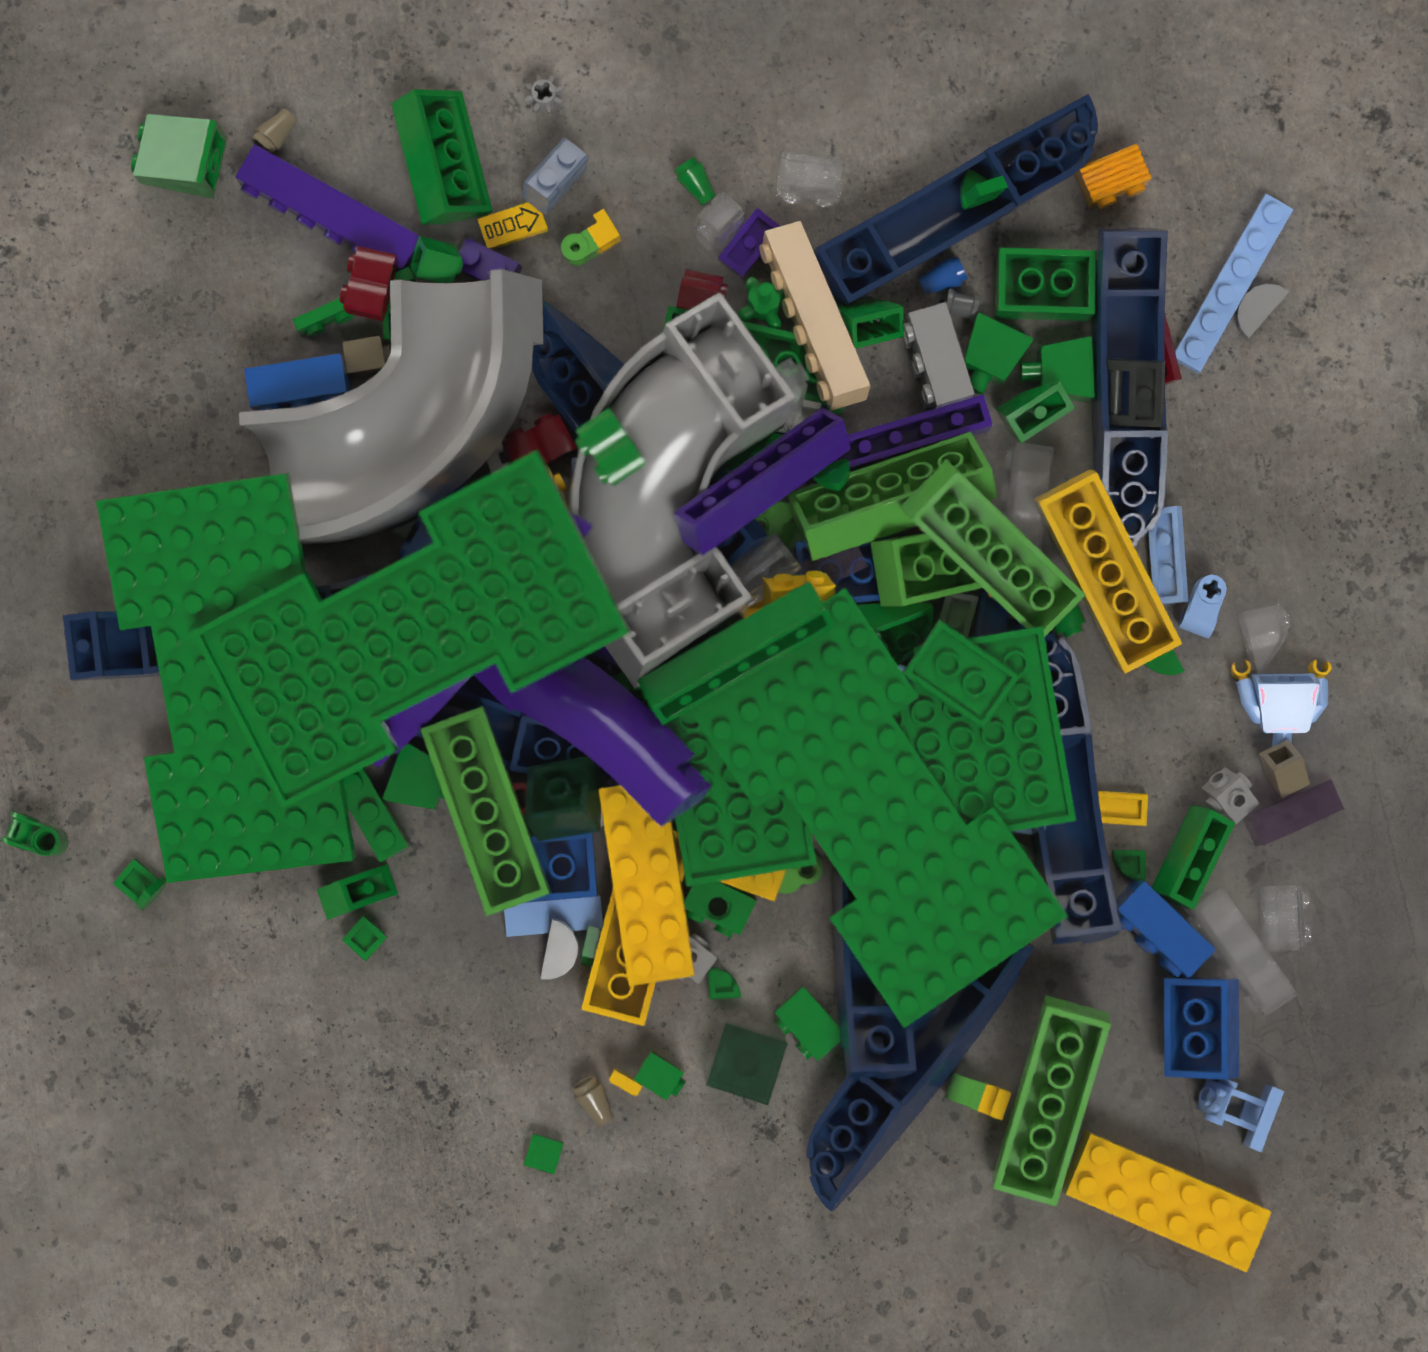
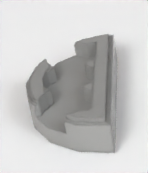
(1257, 306)
(560, 950)

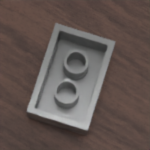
(936, 357)

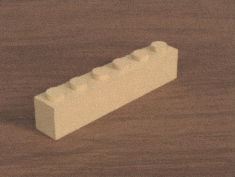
(815, 316)

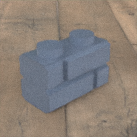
(554, 176)

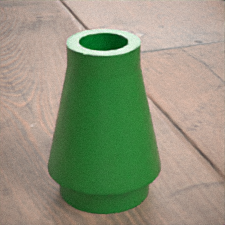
(695, 180)

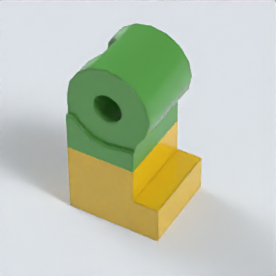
(591, 242)
(978, 1095)

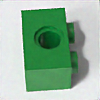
(738, 907)

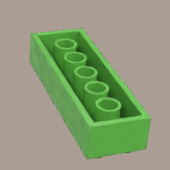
(873, 496)
(991, 549)
(485, 811)
(1051, 1100)

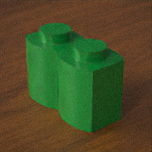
(610, 447)

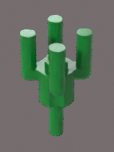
(762, 303)

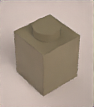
(365, 356)
(1284, 768)

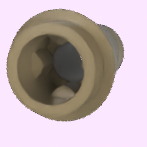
(274, 131)
(592, 1098)

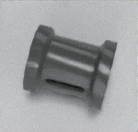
(963, 304)

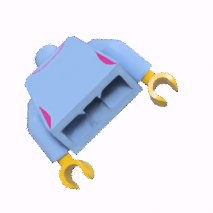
(1283, 701)

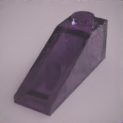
(1293, 813)

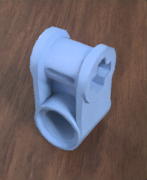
(1201, 611)

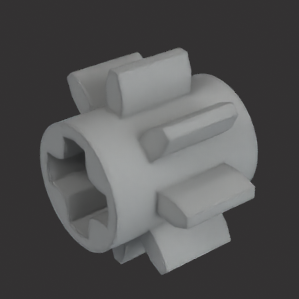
(541, 87)

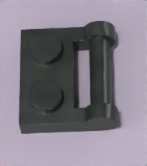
(1145, 392)

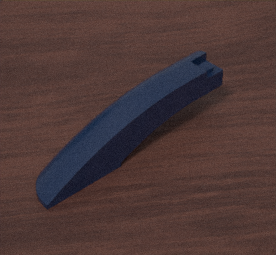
(1129, 327)
(575, 375)

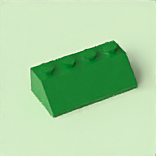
(441, 156)

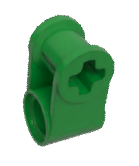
(29, 835)

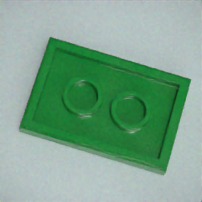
(961, 674)

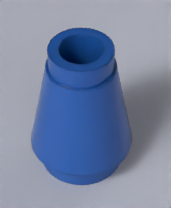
(943, 276)

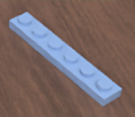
(1232, 283)

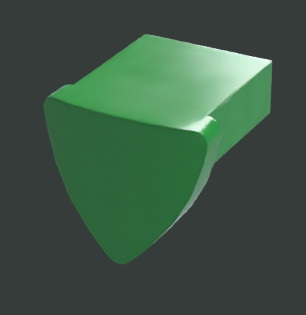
(979, 190)
(834, 475)
(140, 884)

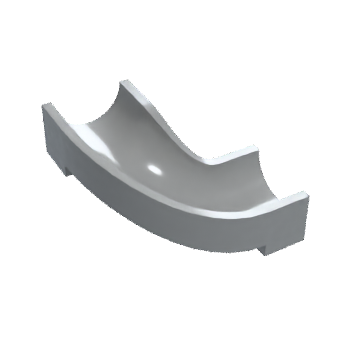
(689, 409)
(422, 420)

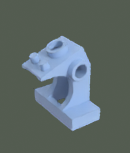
(1255, 1115)

